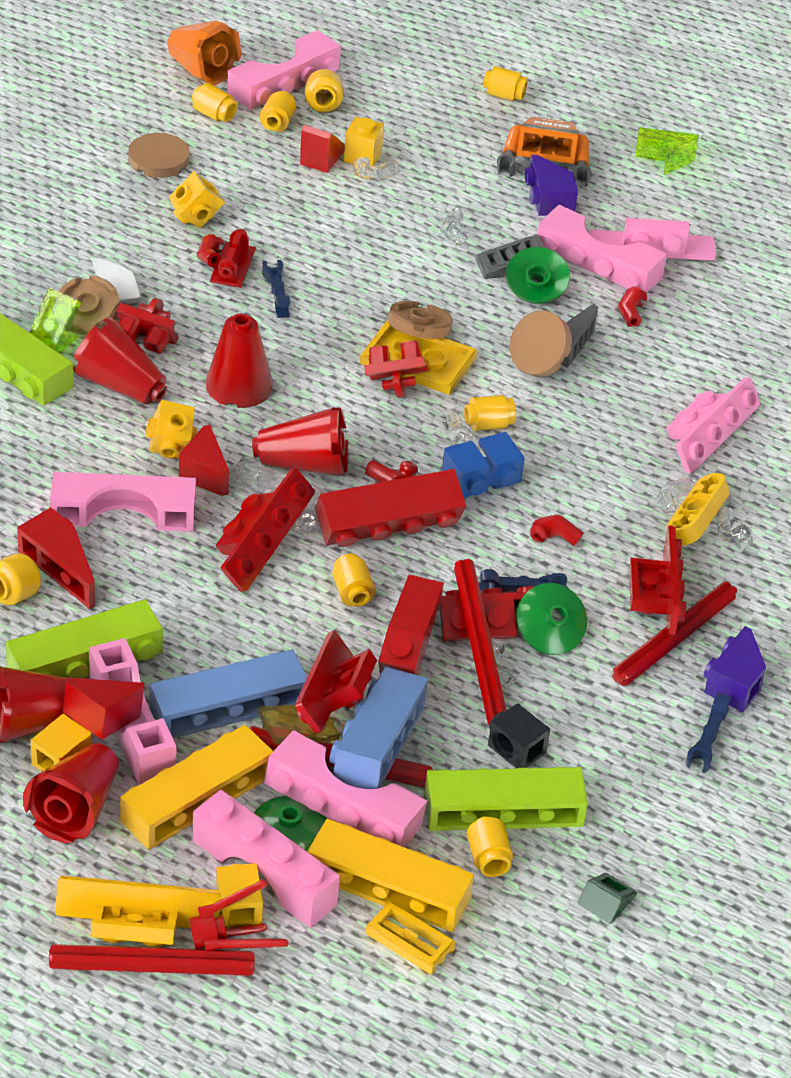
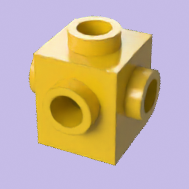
(196, 200)
(170, 429)

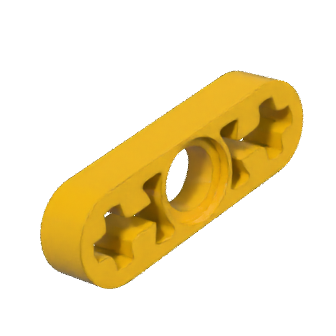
(700, 507)

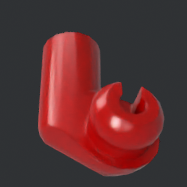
(209, 250)
(628, 304)
(382, 473)
(555, 526)

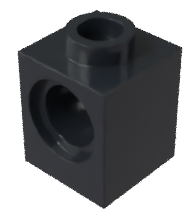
(518, 736)

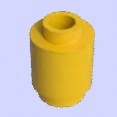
(505, 84)
(214, 102)
(278, 111)
(490, 412)
(353, 580)
(490, 846)

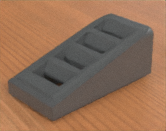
(503, 253)
(581, 329)

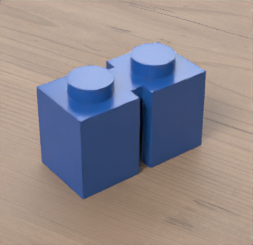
(476, 473)

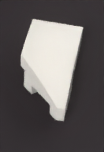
(120, 278)

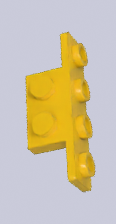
(131, 909)

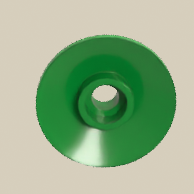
(537, 264)
(539, 627)
(304, 822)

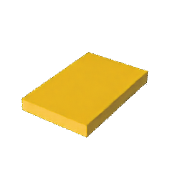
(446, 357)

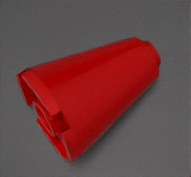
(119, 364)
(239, 365)
(306, 443)
(28, 702)
(71, 793)

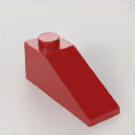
(58, 553)
(411, 625)

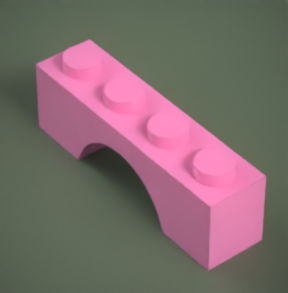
(255, 81)
(623, 264)
(162, 499)
(146, 740)
(302, 774)
(298, 879)

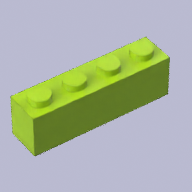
(32, 364)
(65, 647)
(514, 796)

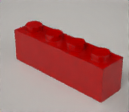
(390, 507)

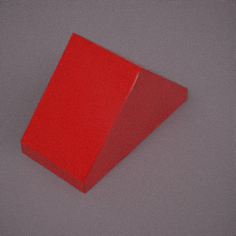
(319, 149)
(205, 462)
(103, 704)

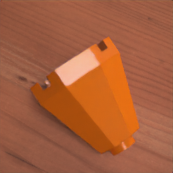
(206, 49)

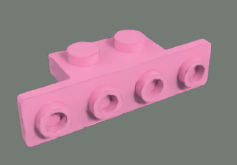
(663, 235)
(711, 421)

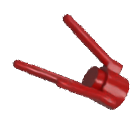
(211, 932)

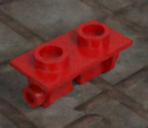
(235, 260)

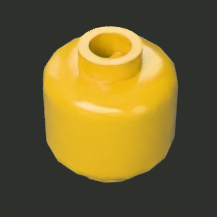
(324, 91)
(18, 578)

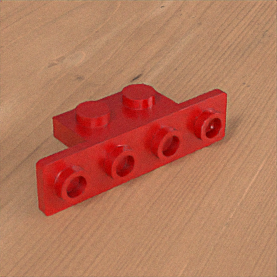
(261, 528)
(658, 584)
(498, 610)
(334, 682)

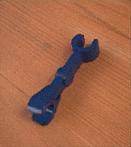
(274, 277)
(491, 579)
(703, 748)

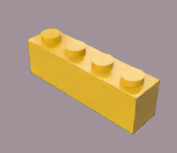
(168, 800)
(392, 873)

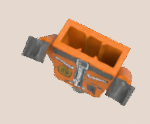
(549, 139)

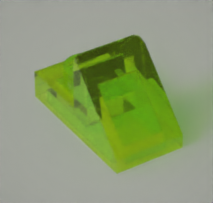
(668, 146)
(55, 320)

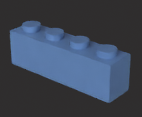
(226, 693)
(379, 728)

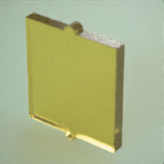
(284, 719)

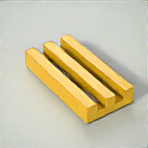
(406, 942)

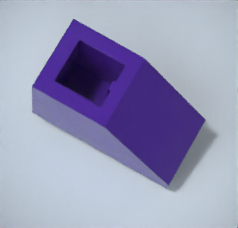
(550, 185)
(737, 670)

